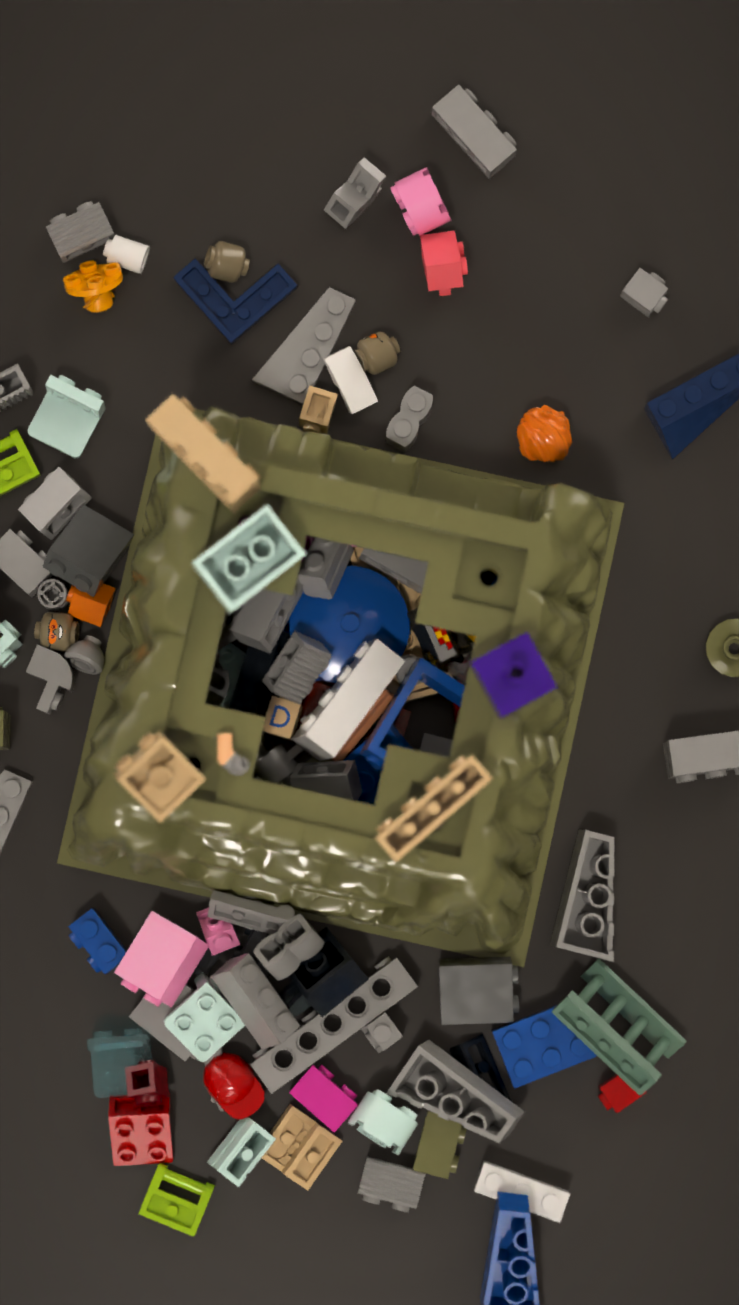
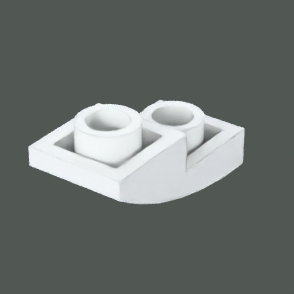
(350, 379)

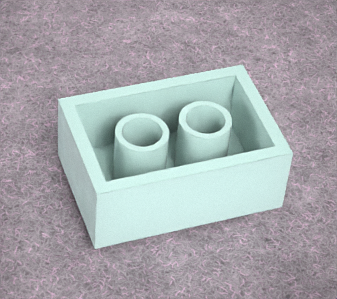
(248, 559)

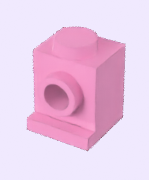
(217, 933)

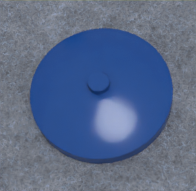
(360, 611)

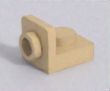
(317, 410)

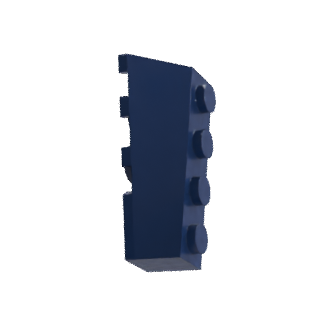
(694, 405)

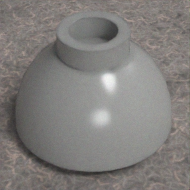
(86, 655)

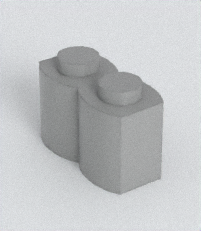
(413, 413)
(286, 949)

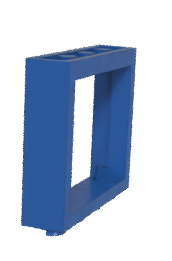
(430, 676)

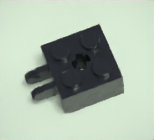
(323, 979)

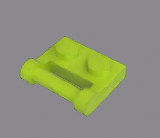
(17, 468)
(172, 1209)

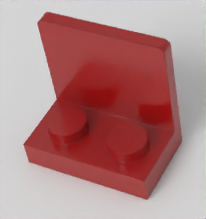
(139, 1133)

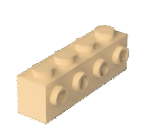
(434, 808)

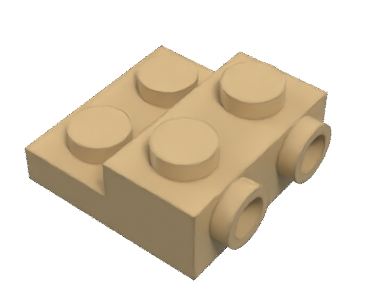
(158, 775)

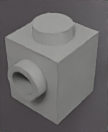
(645, 292)

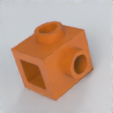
(90, 608)

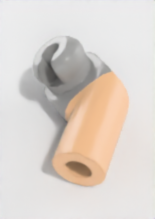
(228, 758)

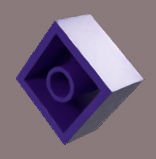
(513, 675)

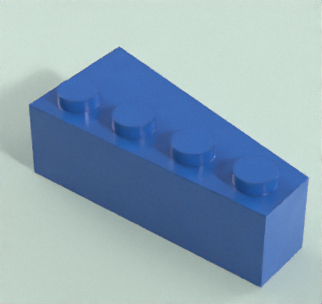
(510, 1257)

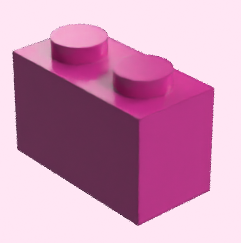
(324, 1097)

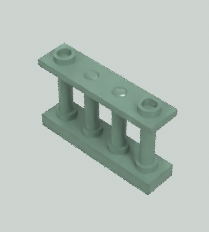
(605, 1041)

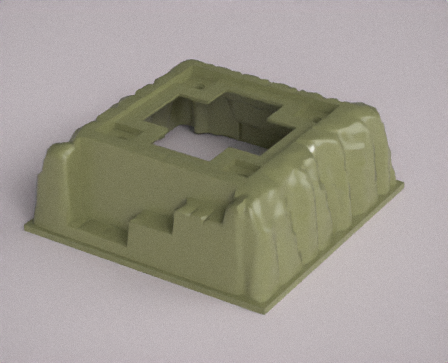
(480, 873)

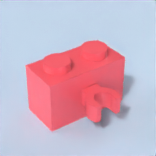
(443, 261)

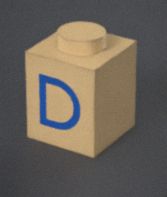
(282, 718)

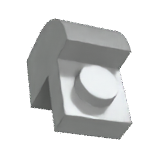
(355, 194)
(56, 671)

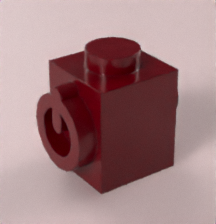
(147, 1083)

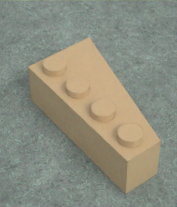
(204, 453)

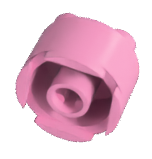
(422, 201)

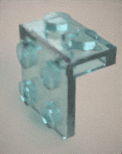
(112, 1055)

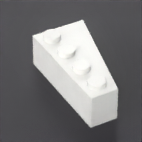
(348, 700)

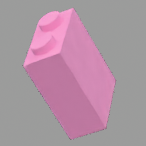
(160, 960)

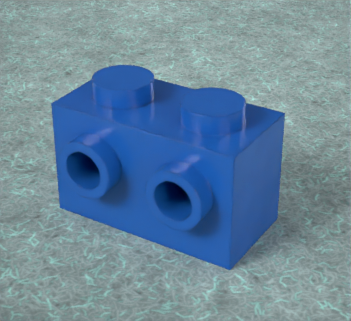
(98, 940)

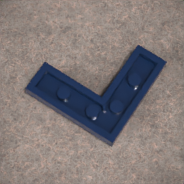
(236, 316)

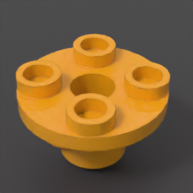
(94, 284)

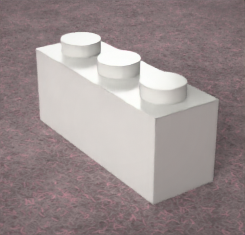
(542, 1197)

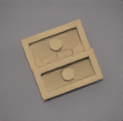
(300, 1147)

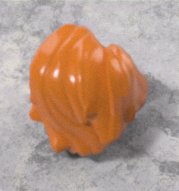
(544, 434)

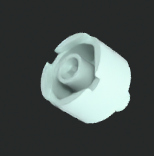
(383, 1121)

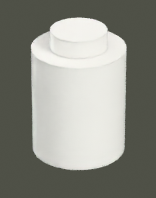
(126, 252)

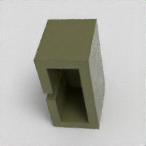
(438, 1146)

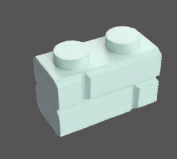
(241, 1150)

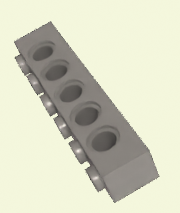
(276, 1076)

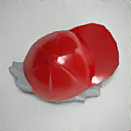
(233, 1085)

